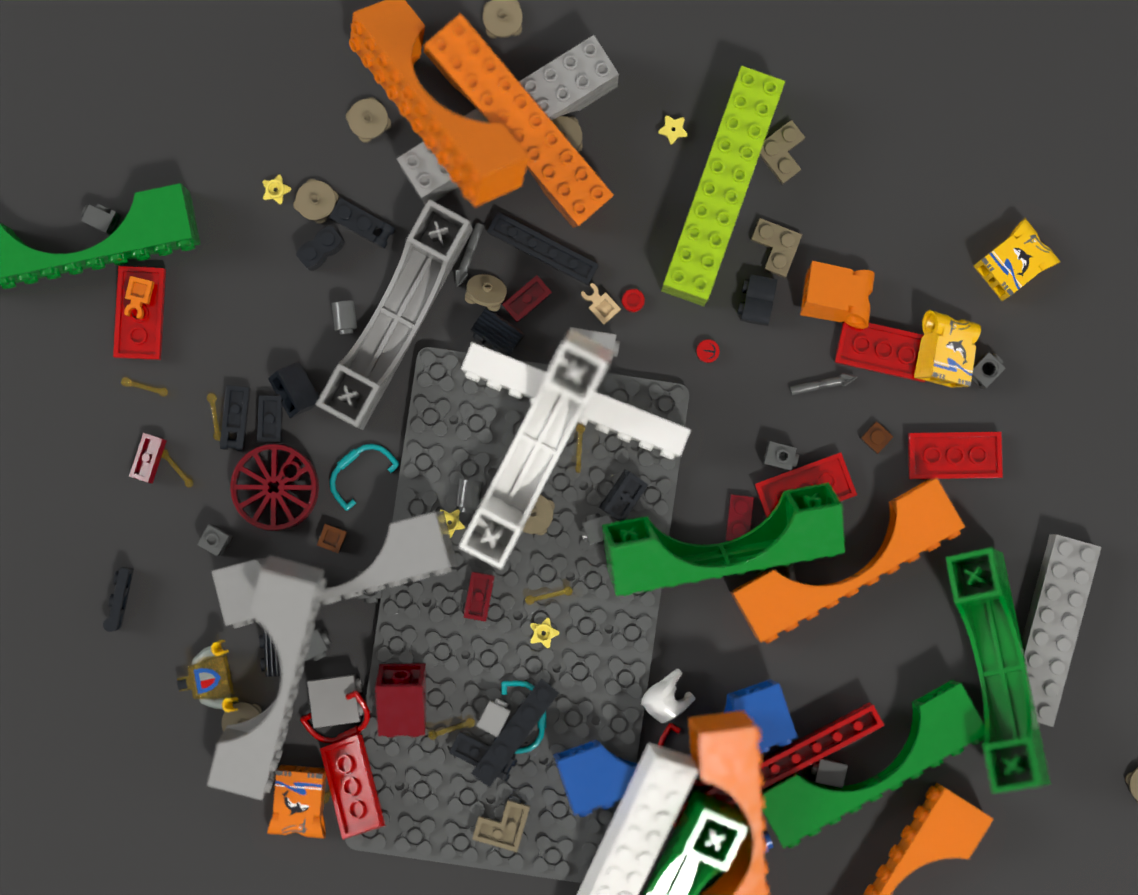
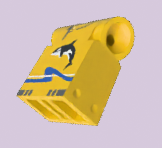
(1016, 261)
(947, 350)

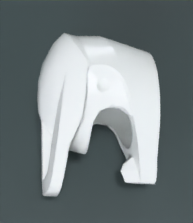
(660, 698)

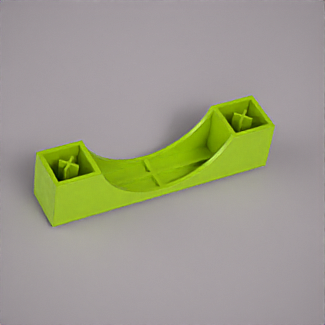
(723, 186)

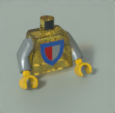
(210, 678)

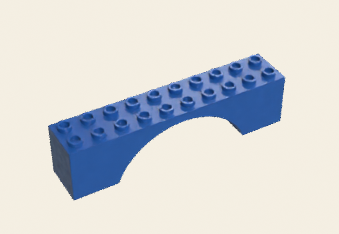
(599, 778)

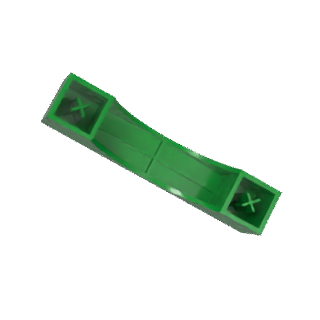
(155, 224)
(800, 528)
(1011, 724)
(939, 727)
(699, 847)

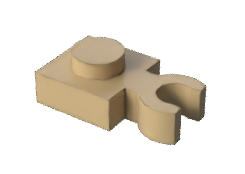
(603, 306)

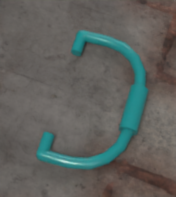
(349, 458)
(542, 723)

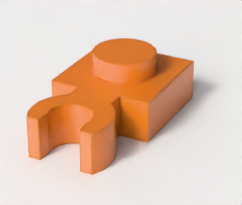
(139, 292)

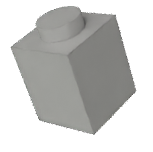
(494, 716)

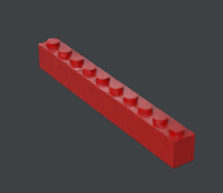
(805, 751)

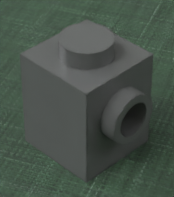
(780, 456)
(592, 528)
(319, 643)

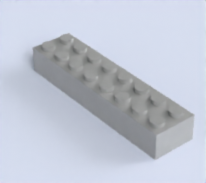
(1056, 619)

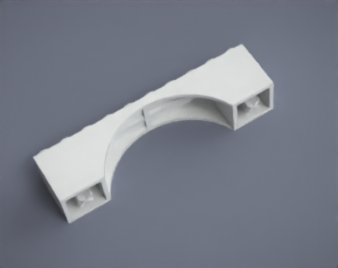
(536, 448)

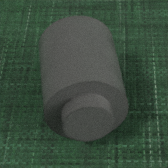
(344, 317)
(469, 495)

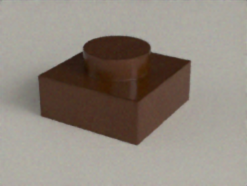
(876, 437)
(332, 538)

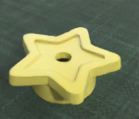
(673, 135)
(276, 183)
(456, 524)
(544, 639)

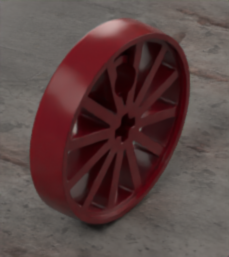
(274, 477)

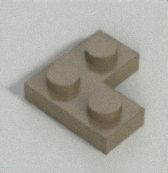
(776, 150)
(781, 241)
(504, 833)

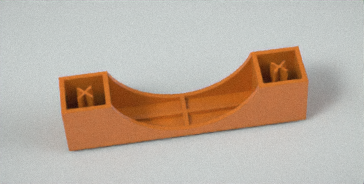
(501, 99)
(476, 154)
(915, 525)
(729, 757)
(940, 830)

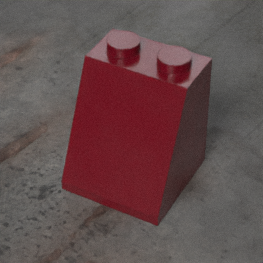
(401, 699)

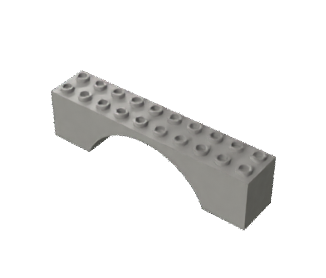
(557, 88)
(418, 278)
(410, 550)
(286, 607)

